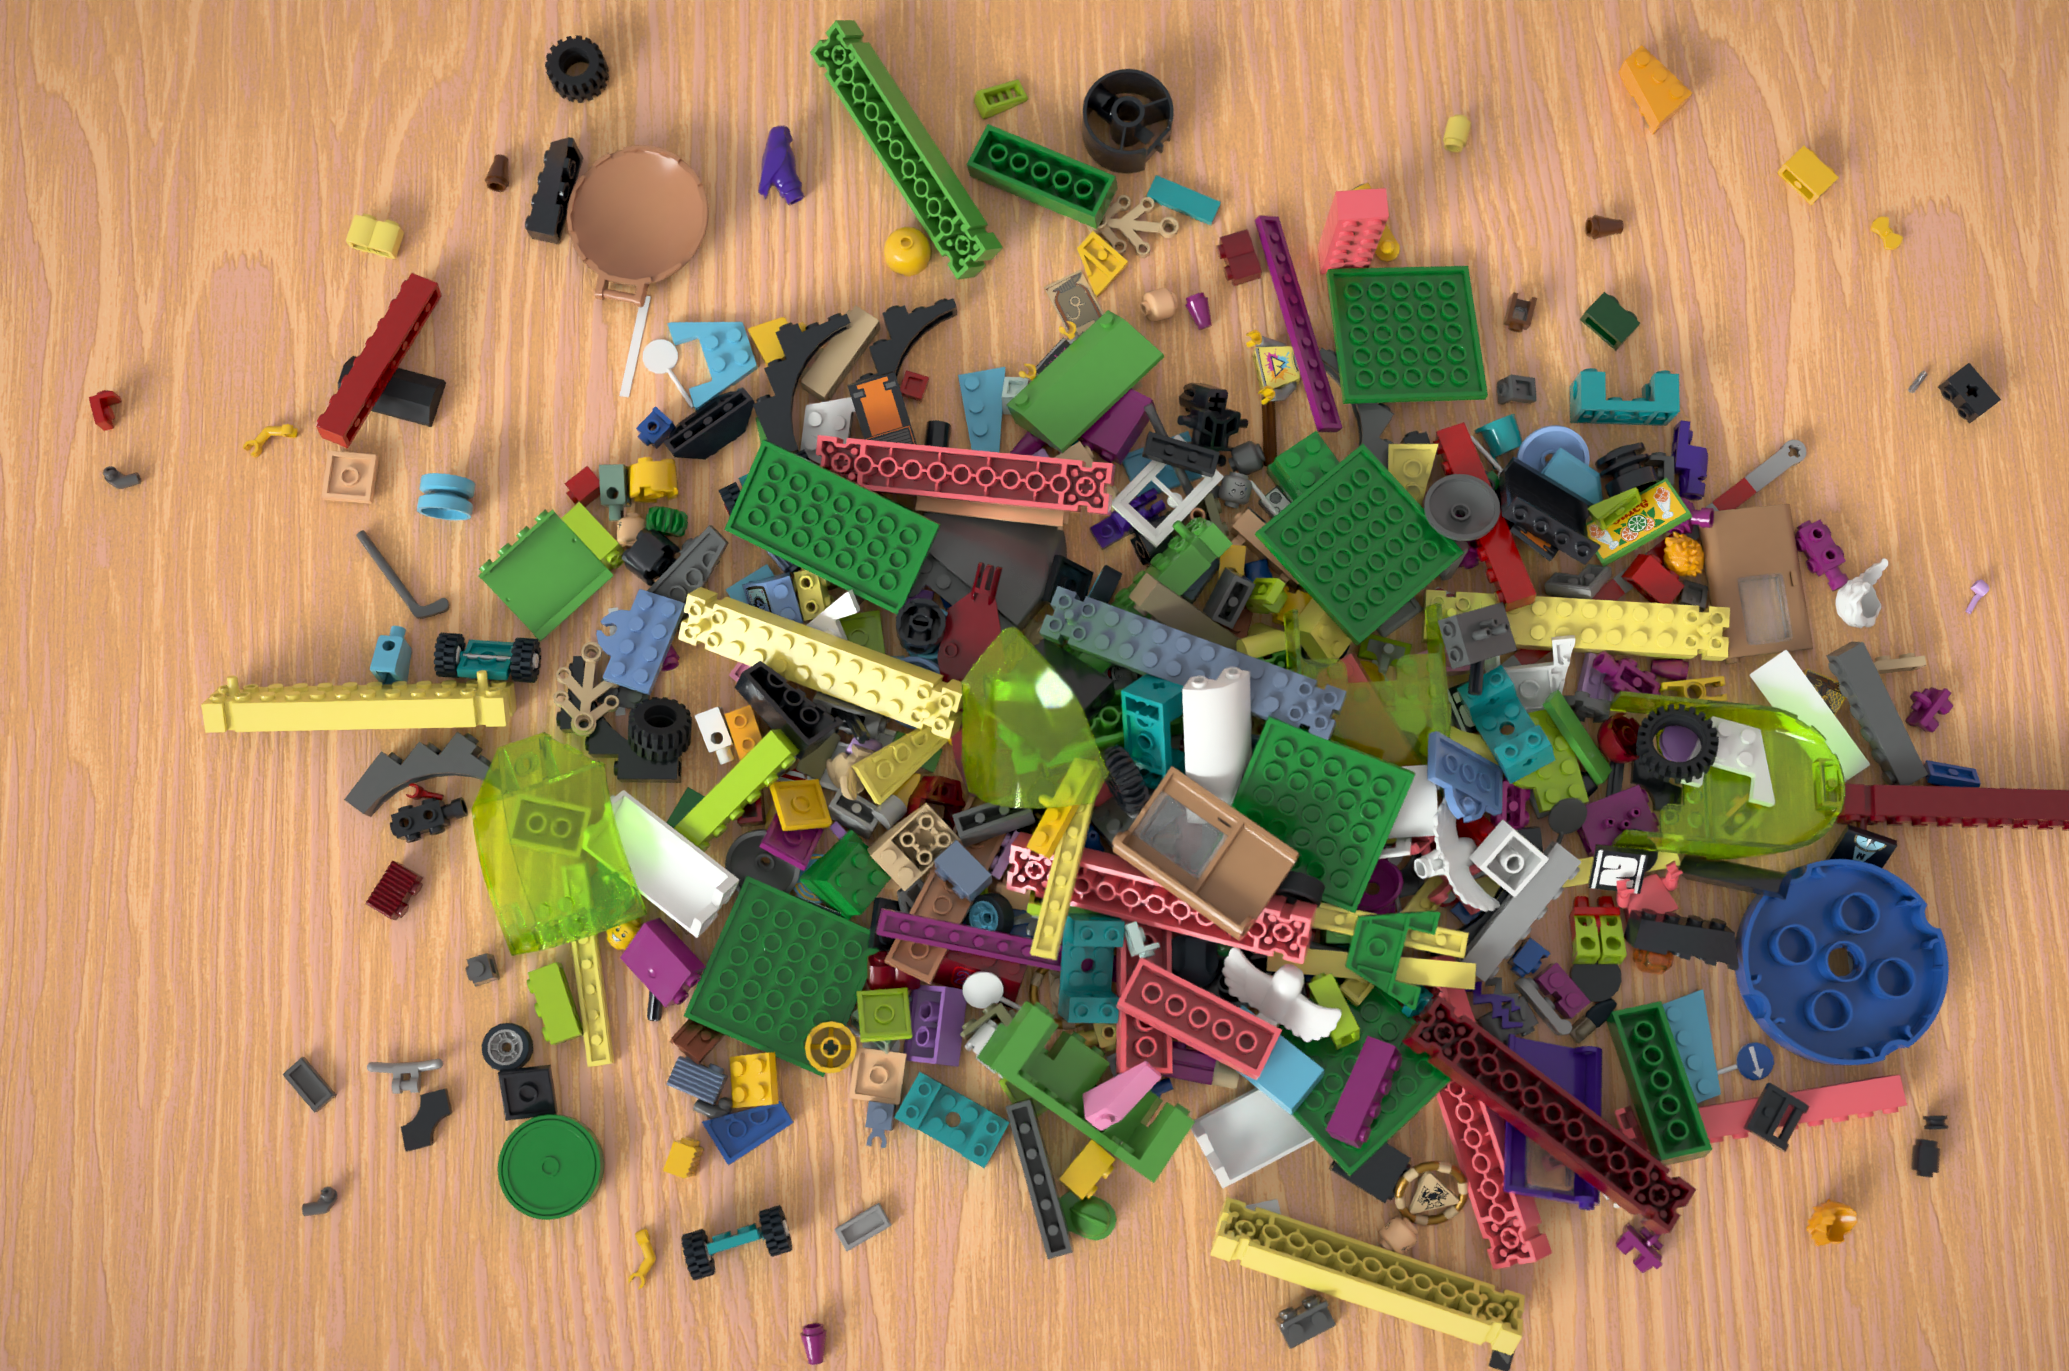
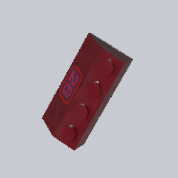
(960, 965)

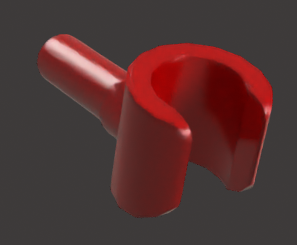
(420, 792)

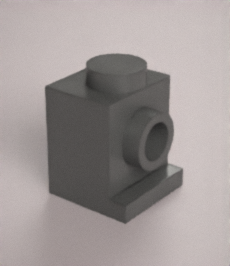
(482, 969)

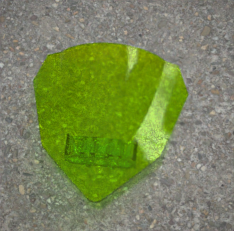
(1026, 731)

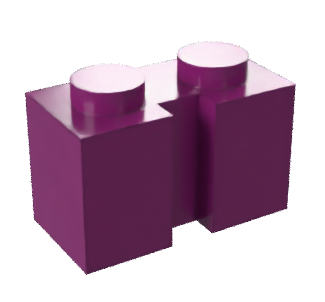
(1568, 996)

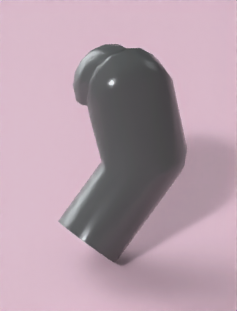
(119, 480)

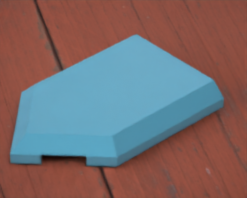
(1574, 475)

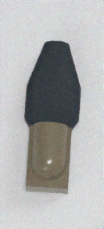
(1593, 1019)

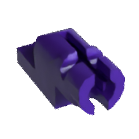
(1689, 462)
(1116, 527)

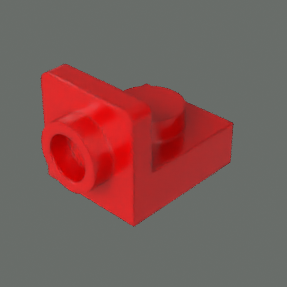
(101, 408)

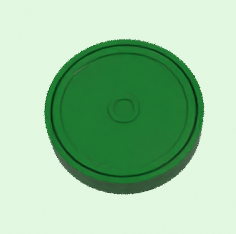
(550, 1167)

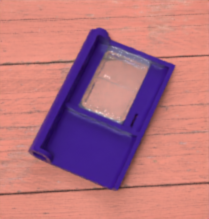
(1529, 1167)

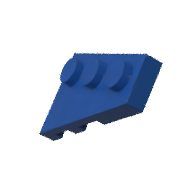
(747, 1129)

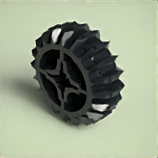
(1124, 779)

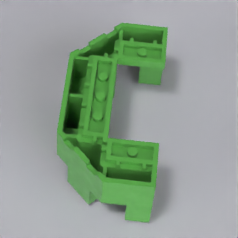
(1069, 1070)

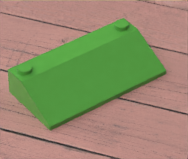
(1084, 381)

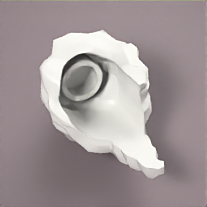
(1858, 599)

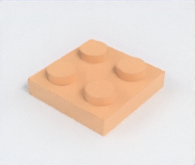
(350, 477)
(878, 1075)

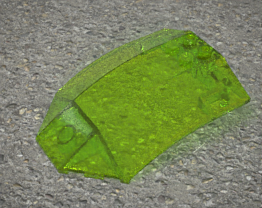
(551, 846)

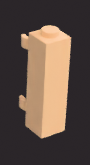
(1244, 530)

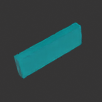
(1183, 200)

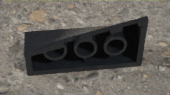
(554, 191)
(786, 708)
(1682, 936)

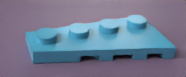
(983, 407)
(1693, 1039)

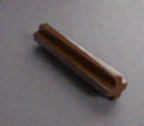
(1269, 432)

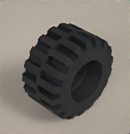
(572, 52)
(659, 729)

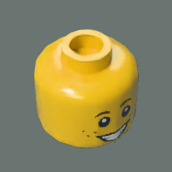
(623, 934)

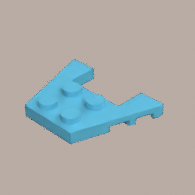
(725, 351)

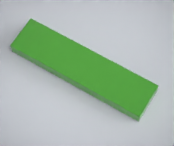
(1577, 737)

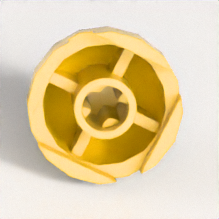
(907, 251)

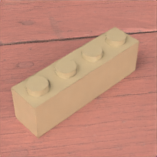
(840, 355)

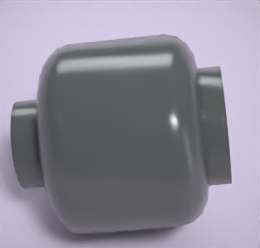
(1247, 458)

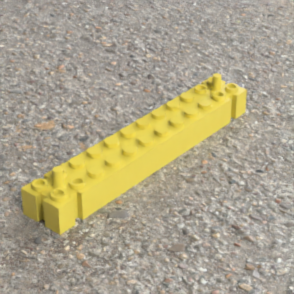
(1604, 625)
(823, 662)
(359, 706)
(1369, 1276)

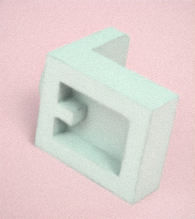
(1011, 388)
(1135, 938)

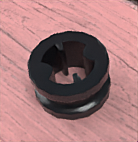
(1935, 1122)

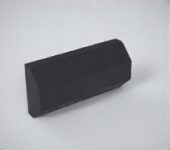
(407, 395)

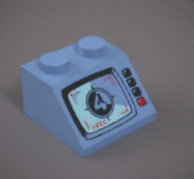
(774, 595)

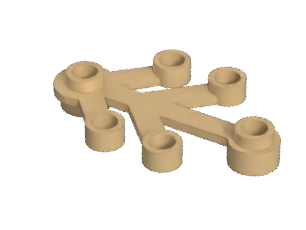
(1128, 225)
(586, 694)

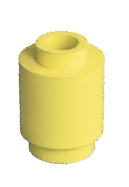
(1456, 133)

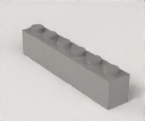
(1517, 913)

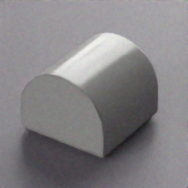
(890, 811)

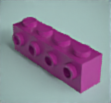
(1364, 1092)

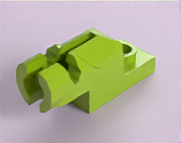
(1267, 596)

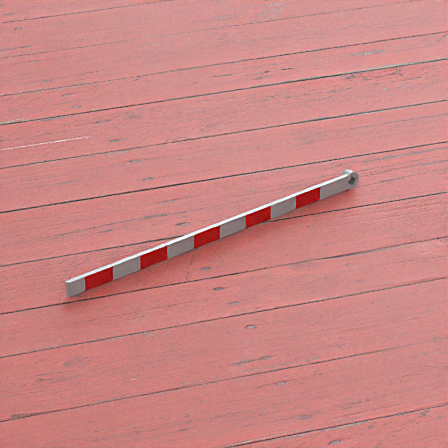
(1729, 500)

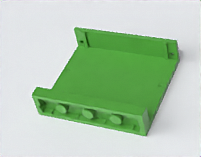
(545, 574)

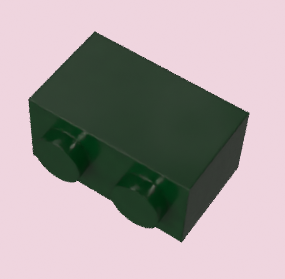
(1610, 320)

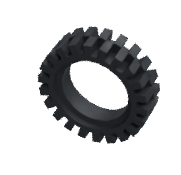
(1677, 717)

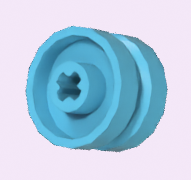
(446, 496)

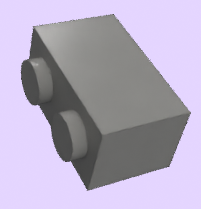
(853, 814)

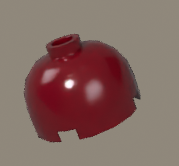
(1618, 738)

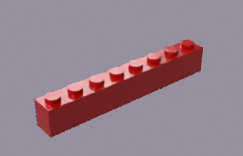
(378, 360)
(1497, 547)

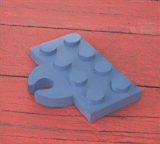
(640, 640)
(1466, 777)

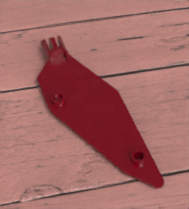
(970, 630)

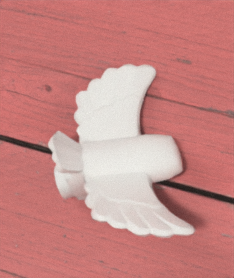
(1453, 861)
(1278, 997)

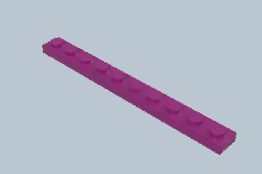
(1298, 324)
(968, 939)

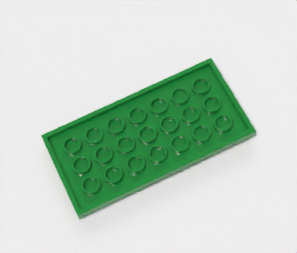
(832, 527)

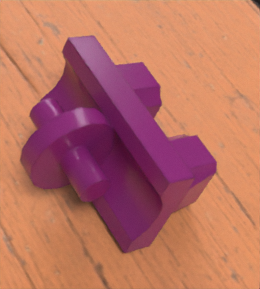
(1926, 706)
(1648, 1255)

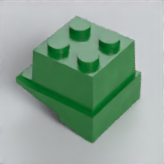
(1302, 466)
(846, 877)

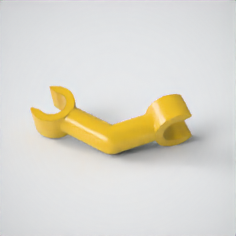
(285, 430)
(644, 1241)

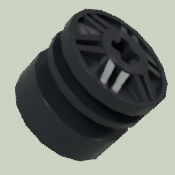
(1626, 469)

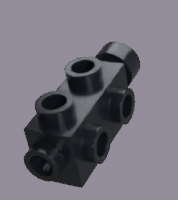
(421, 824)

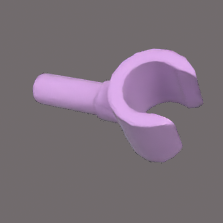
(1980, 589)

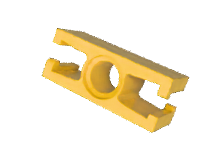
(1697, 685)

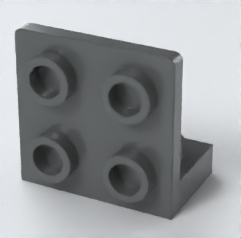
(1305, 1321)

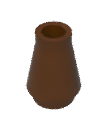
(498, 176)
(1602, 226)

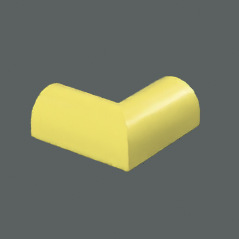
(1261, 641)

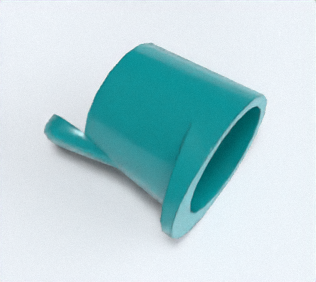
(1501, 436)

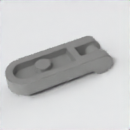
(1542, 1006)

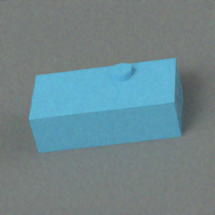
(1287, 1075)

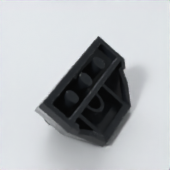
(711, 426)

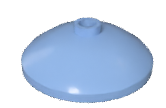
(1547, 441)

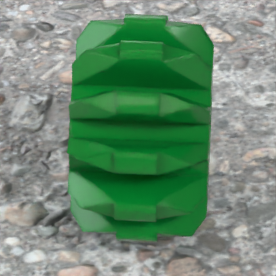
(667, 521)

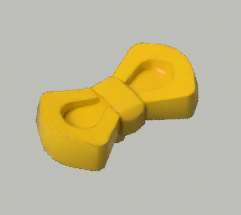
(1890, 240)

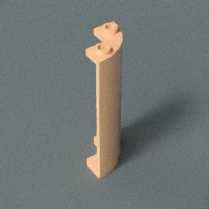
(992, 511)

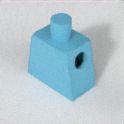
(391, 657)

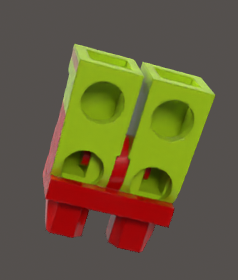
(1596, 932)

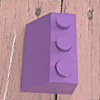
(936, 1025)

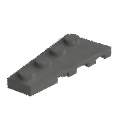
(691, 568)

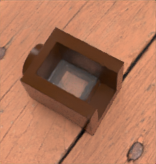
(1519, 313)

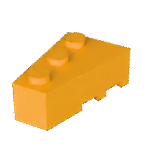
(1653, 88)

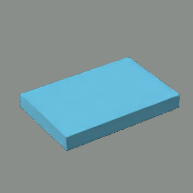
(1135, 463)

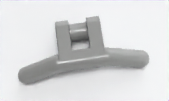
(415, 1068)

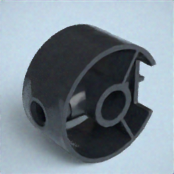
(1116, 110)

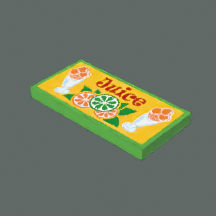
(1657, 514)

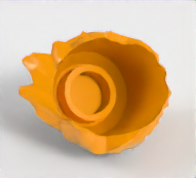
(1683, 555)
(1831, 1222)

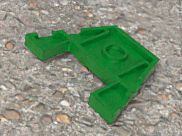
(1378, 949)

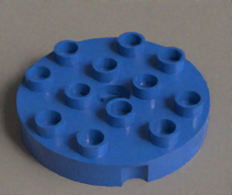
(1895, 954)

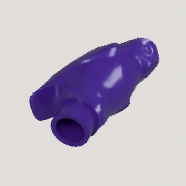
(779, 167)

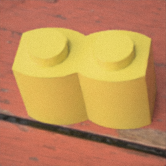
(375, 236)

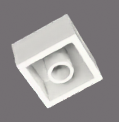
(1508, 858)

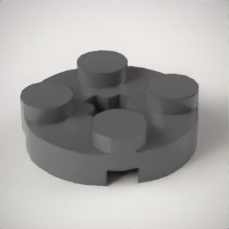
(1589, 707)

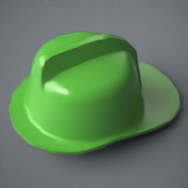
(1088, 1217)

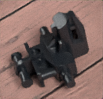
(1209, 417)

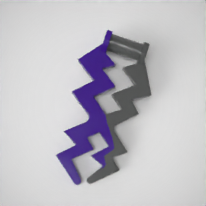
(1496, 1000)

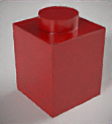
(583, 487)

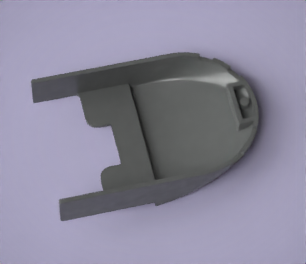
(1019, 548)

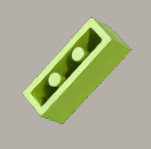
(555, 1004)

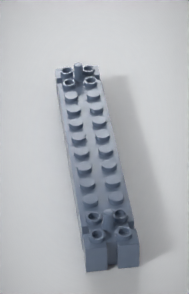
(1177, 656)

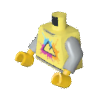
(1274, 367)

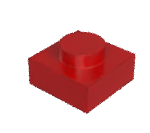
(914, 385)

